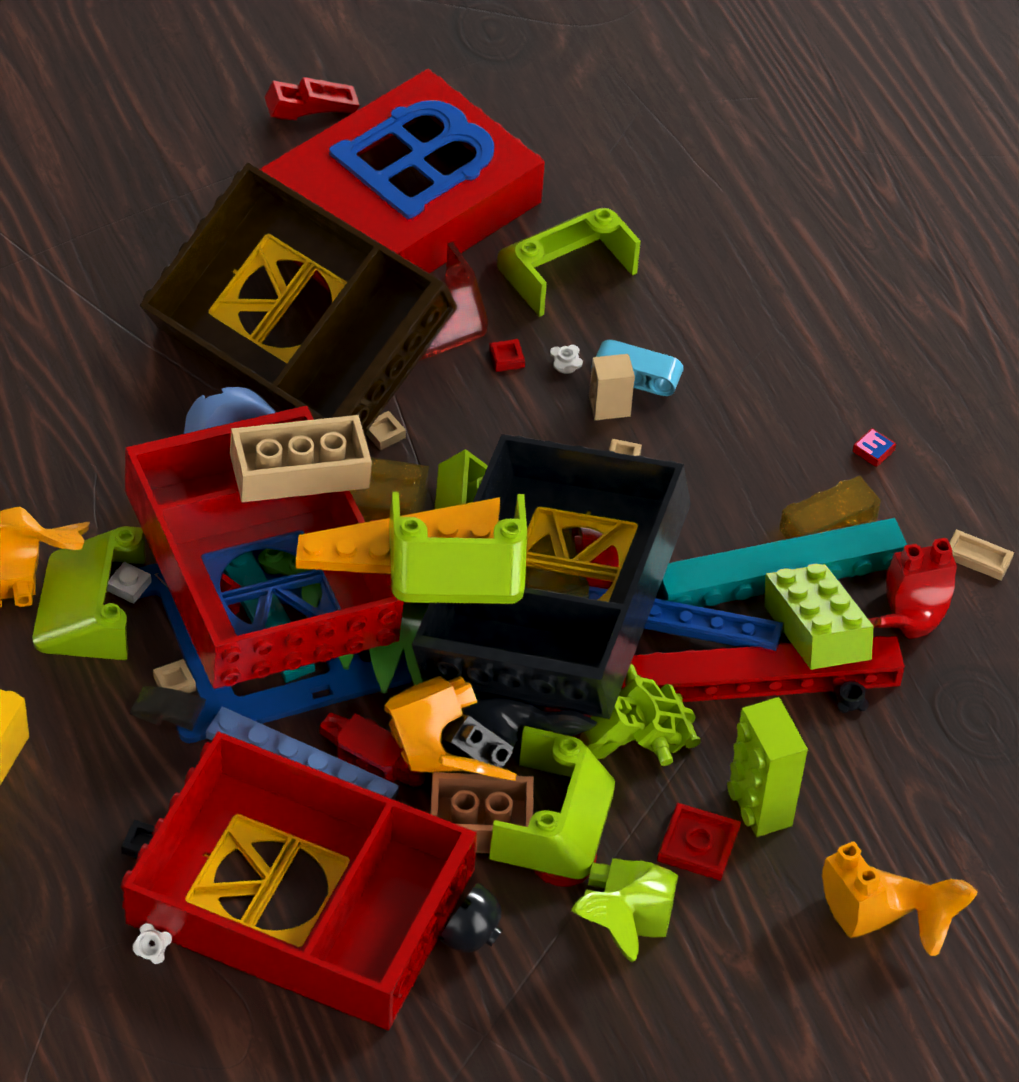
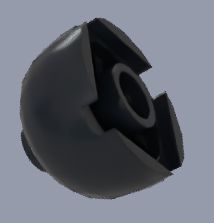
(474, 922)

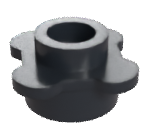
(853, 690)

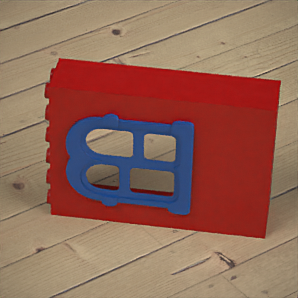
(457, 208)

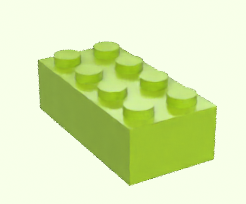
(818, 616)
(767, 767)

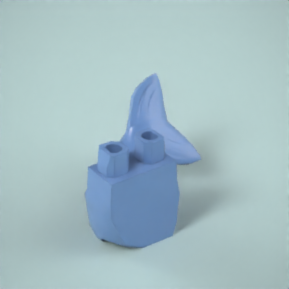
(228, 407)

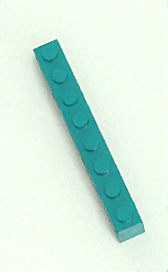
(743, 571)

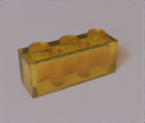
(839, 507)

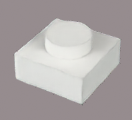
(129, 582)

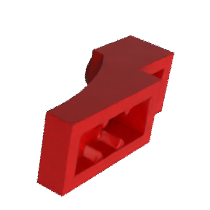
(309, 97)

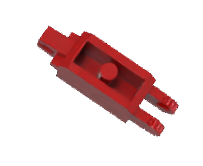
(369, 748)

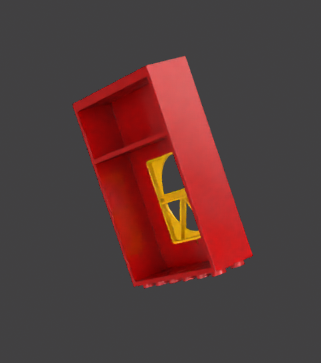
(385, 866)

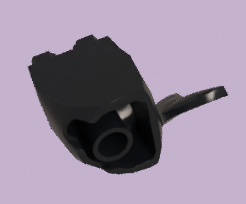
(496, 723)

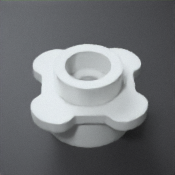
(566, 358)
(142, 945)

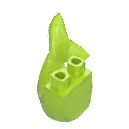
(634, 901)

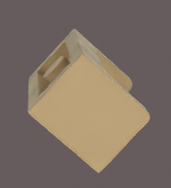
(611, 386)

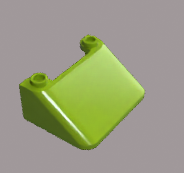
(73, 597)

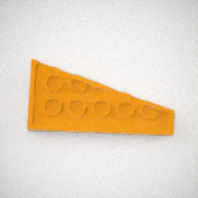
(367, 545)

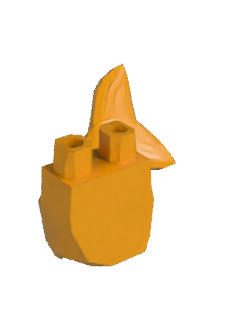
(20, 551)
(420, 719)
(870, 898)

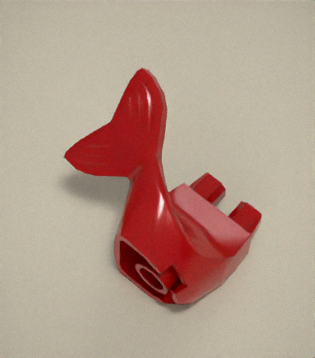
(919, 588)

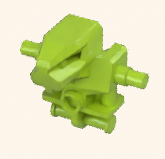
(645, 714)

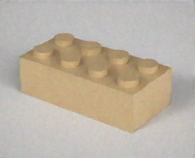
(300, 458)

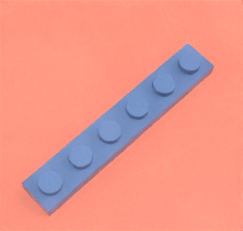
(288, 747)

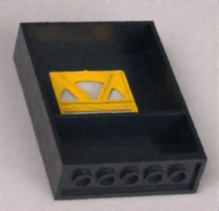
(552, 644)

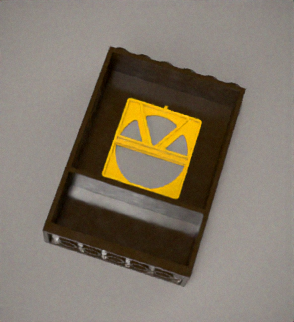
(361, 347)

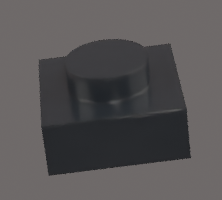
(138, 835)

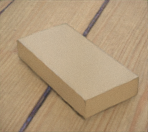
(980, 555)

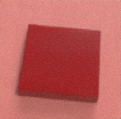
(699, 841)

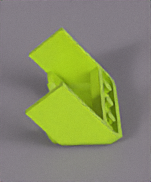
(519, 260)
(457, 568)
(566, 840)

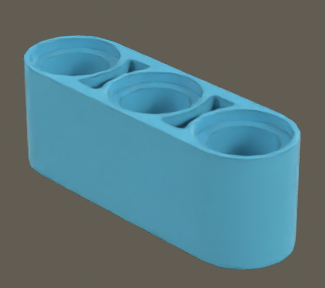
(652, 370)

